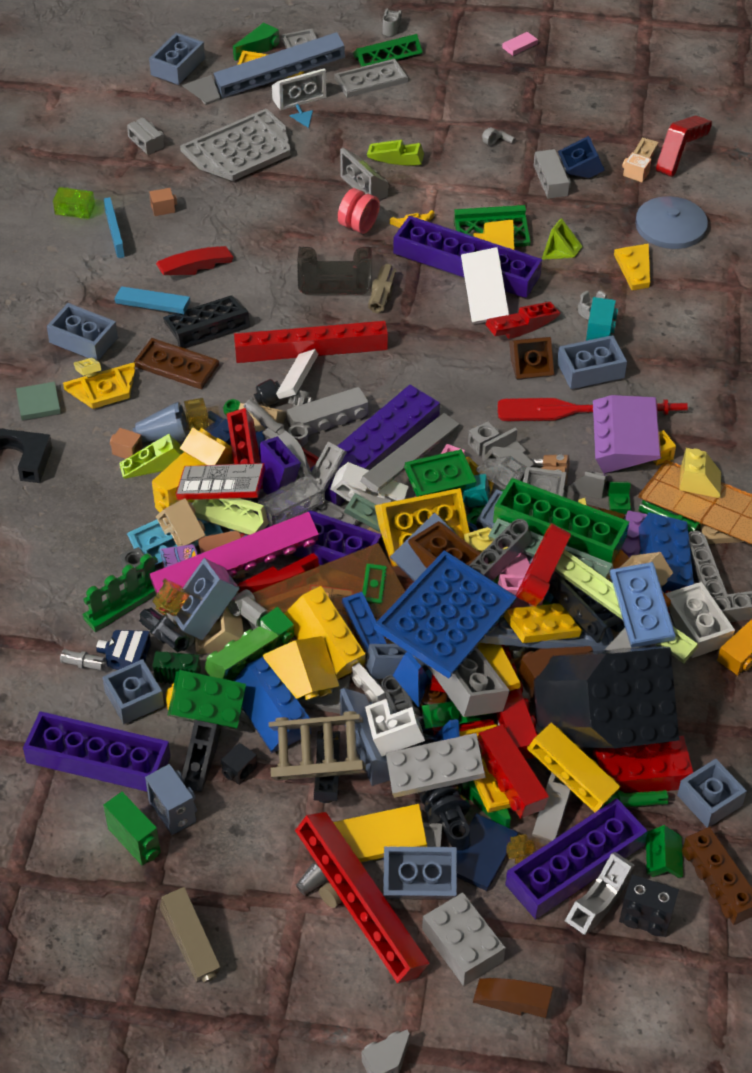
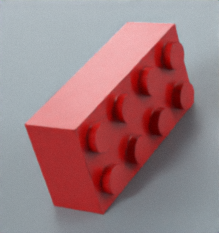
(646, 766)

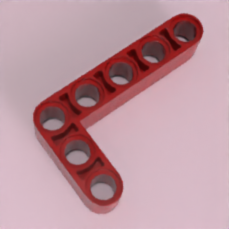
(676, 139)

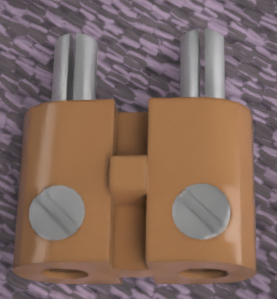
(554, 462)

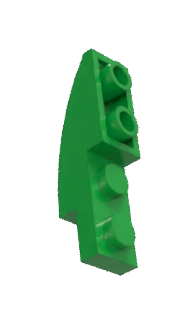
(439, 714)

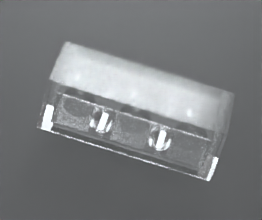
(293, 500)

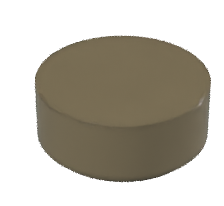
(329, 895)

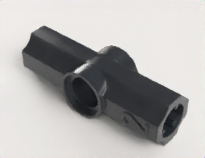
(164, 629)

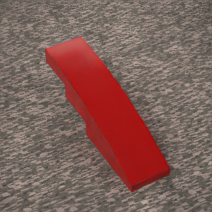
(190, 261)

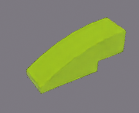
(396, 153)

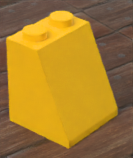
(167, 482)
(304, 667)

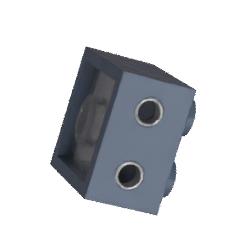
(171, 798)

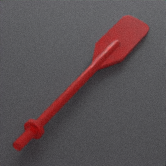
(553, 409)

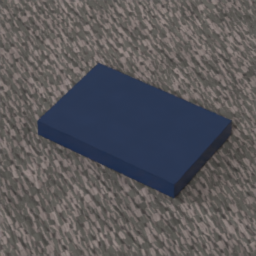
(485, 853)

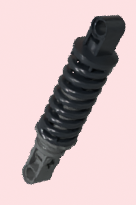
(439, 803)

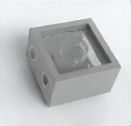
(546, 479)

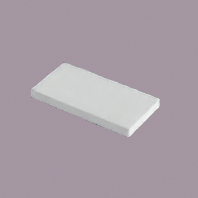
(484, 285)

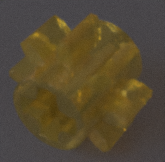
(520, 848)

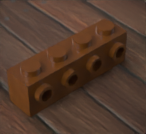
(720, 874)

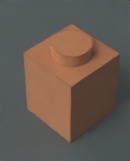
(162, 201)
(125, 443)

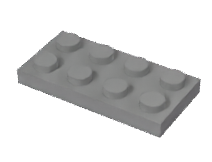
(435, 765)

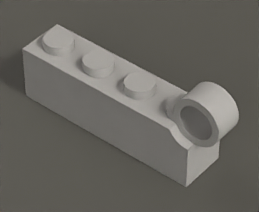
(326, 413)

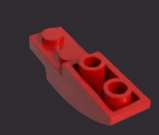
(525, 321)
(273, 576)

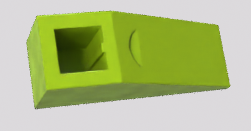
(151, 458)

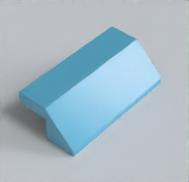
(151, 537)

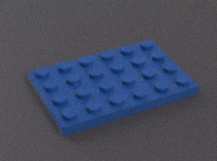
(445, 614)

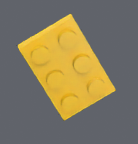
(542, 623)

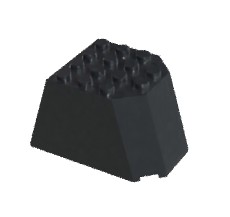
(610, 697)

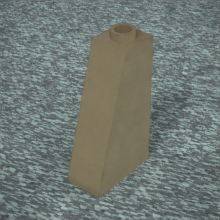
(189, 935)

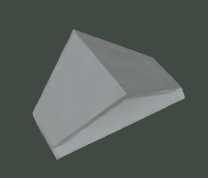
(204, 89)
(591, 484)

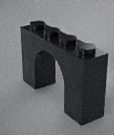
(34, 449)

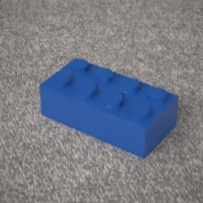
(670, 538)

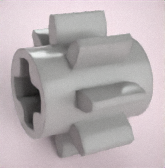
(300, 398)

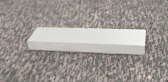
(297, 374)

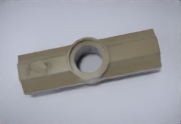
(382, 288)

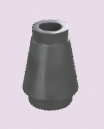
(311, 879)

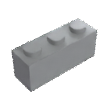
(551, 173)

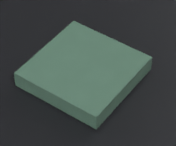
(38, 401)

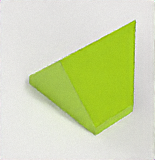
(561, 243)

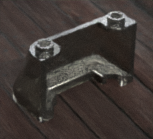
(334, 276)

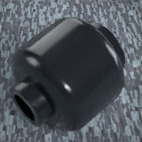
(267, 392)

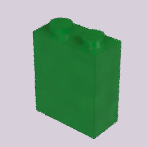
(132, 828)

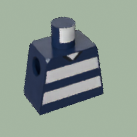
(125, 648)

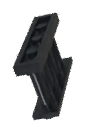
(579, 610)

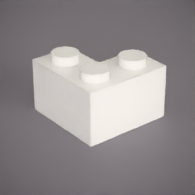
(391, 730)

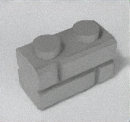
(145, 136)

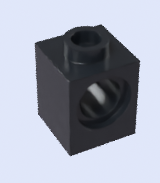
(238, 763)

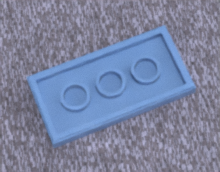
(642, 605)

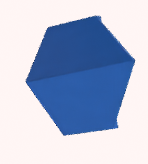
(412, 677)

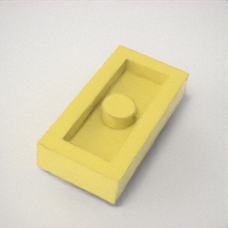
(87, 367)

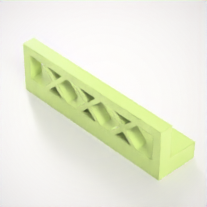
(230, 515)

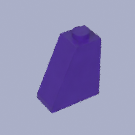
(279, 463)

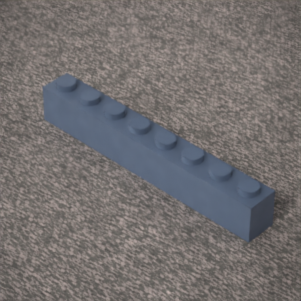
(279, 65)

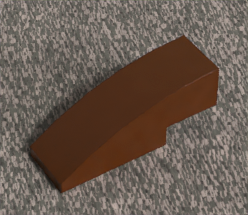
(514, 996)

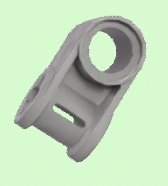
(391, 22)

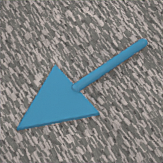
(302, 117)

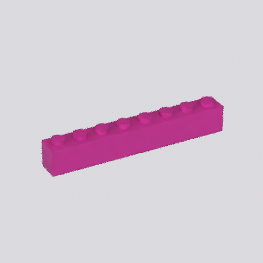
(246, 551)

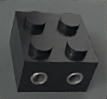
(648, 906)

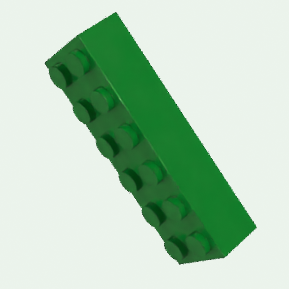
(590, 528)

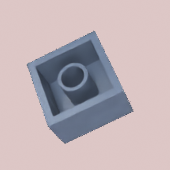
(133, 691)
(711, 793)

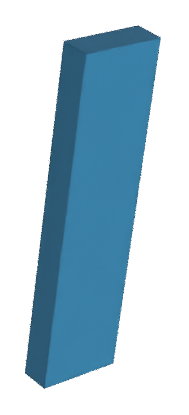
(111, 218)
(152, 300)

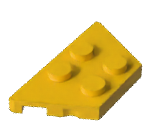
(103, 388)

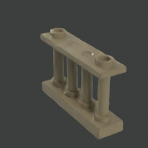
(307, 768)

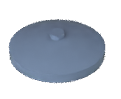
(671, 222)

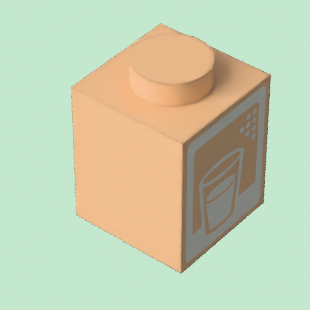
(636, 167)

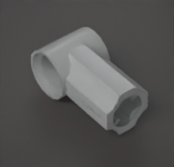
(246, 605)

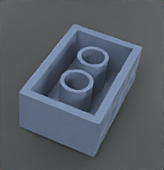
(177, 58)
(82, 332)
(591, 362)
(209, 594)
(420, 872)

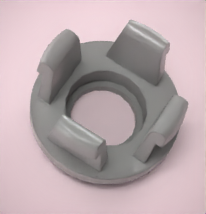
(585, 304)

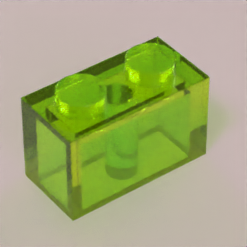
(73, 203)

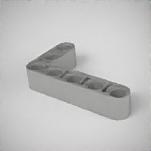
(734, 606)

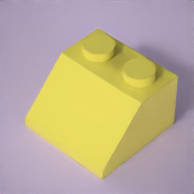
(699, 474)

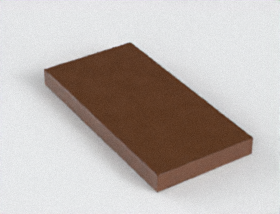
(176, 363)

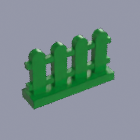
(120, 602)

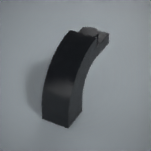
(326, 787)

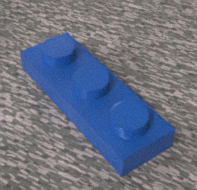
(362, 620)

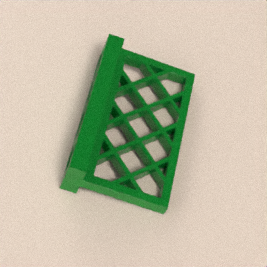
(480, 216)

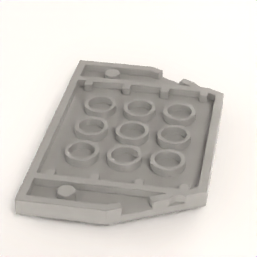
(240, 146)

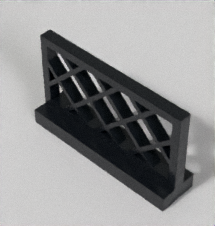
(215, 326)

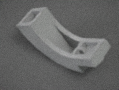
(598, 901)

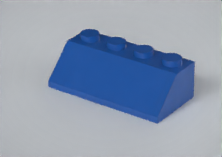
(269, 699)

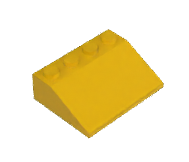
(403, 517)

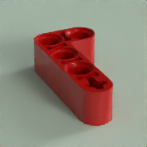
(545, 560)

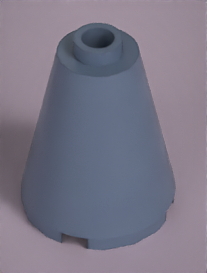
(167, 421)

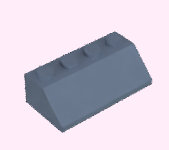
(366, 749)

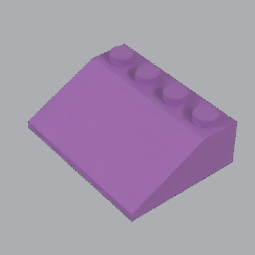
(625, 431)

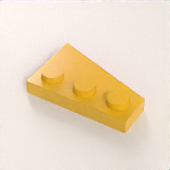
(635, 265)

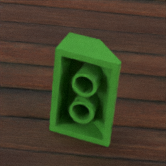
(237, 654)

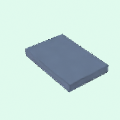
(407, 558)

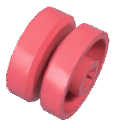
(358, 210)

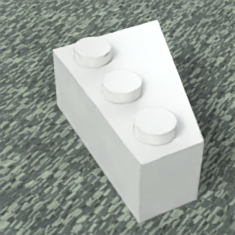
(348, 483)

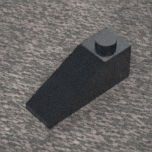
(200, 754)

